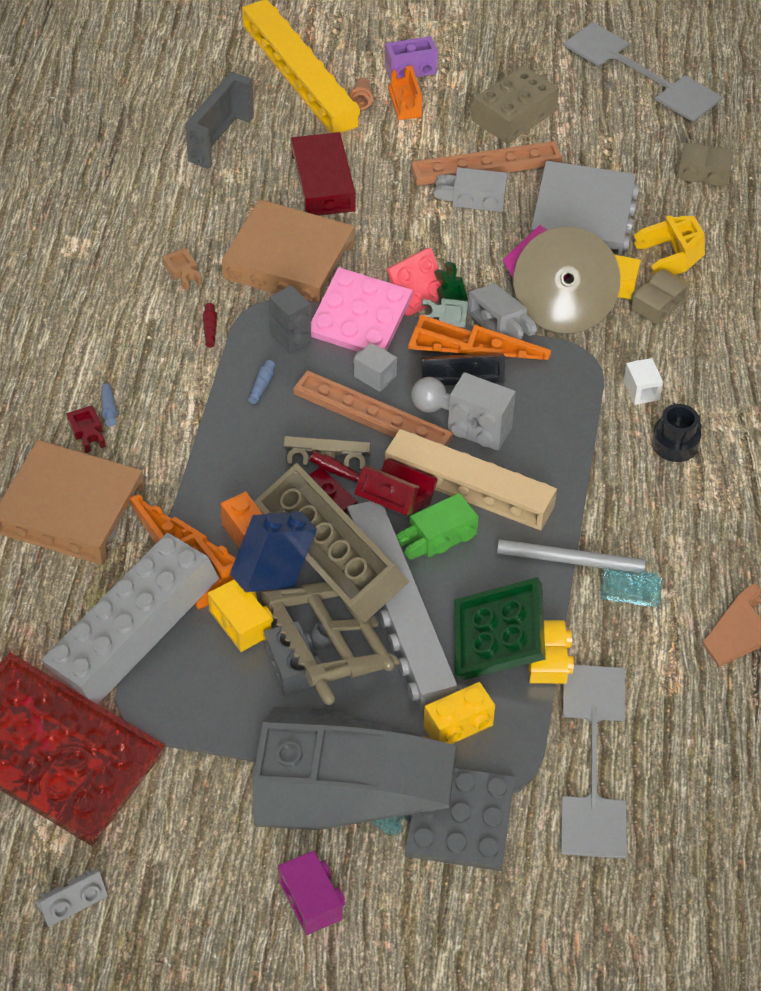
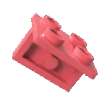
(418, 275)

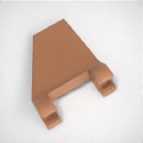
(737, 630)

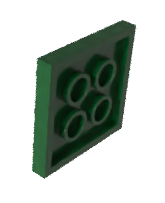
(499, 629)

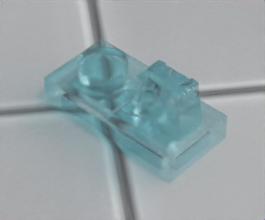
(631, 587)

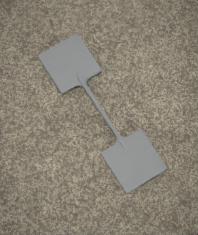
(683, 96)
(592, 823)

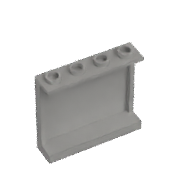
(587, 200)

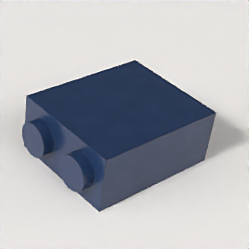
(273, 551)

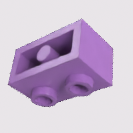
(417, 52)

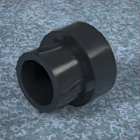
(677, 433)

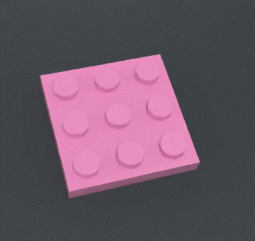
(360, 311)

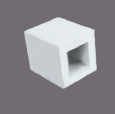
(643, 381)

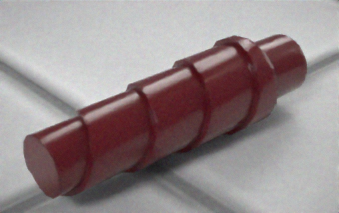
(209, 324)
(333, 466)

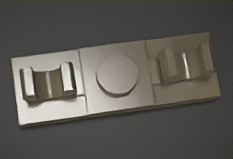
(333, 448)

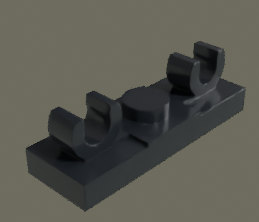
(451, 367)

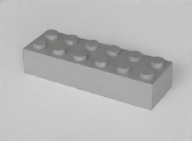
(131, 618)

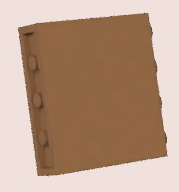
(287, 249)
(68, 501)

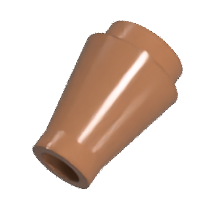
(362, 93)

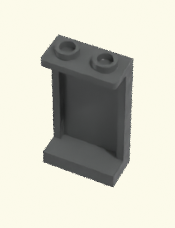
(227, 102)

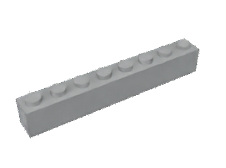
(406, 616)

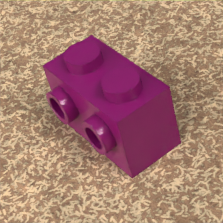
(311, 892)

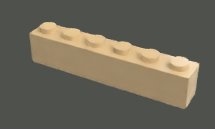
(476, 480)

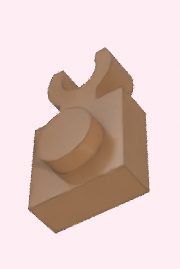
(182, 265)

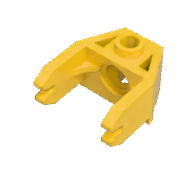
(684, 237)

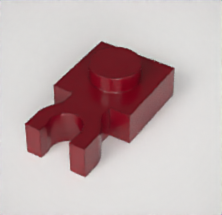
(87, 426)

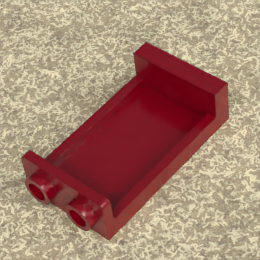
(324, 174)

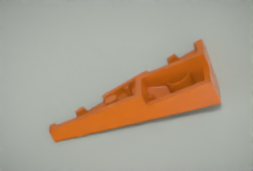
(444, 337)
(159, 524)

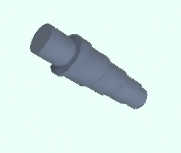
(262, 380)
(109, 409)

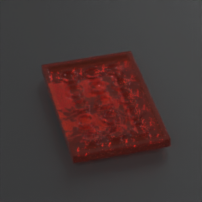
(67, 752)

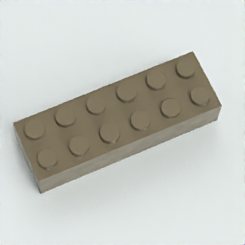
(339, 548)

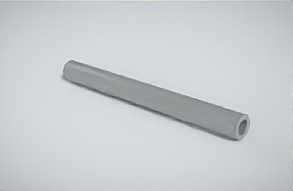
(570, 556)

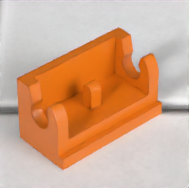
(405, 94)

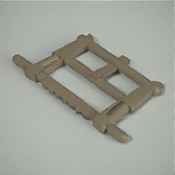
(321, 674)

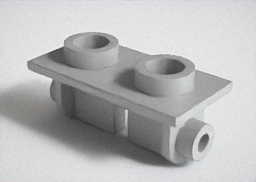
(66, 901)

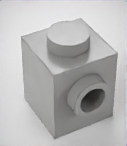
(375, 366)

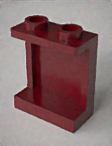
(396, 487)

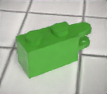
(439, 527)

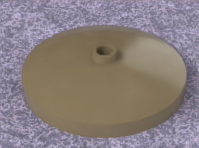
(550, 300)

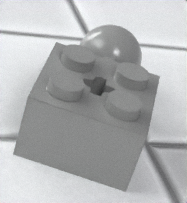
(476, 408)

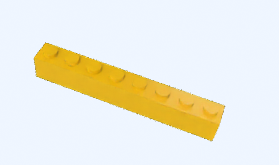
(300, 67)

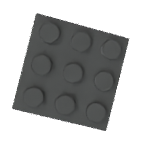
(472, 828)

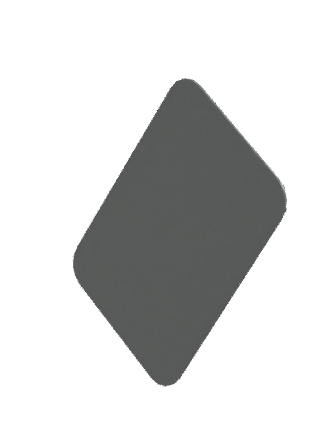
(212, 698)

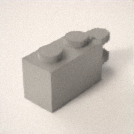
(473, 189)
(500, 312)

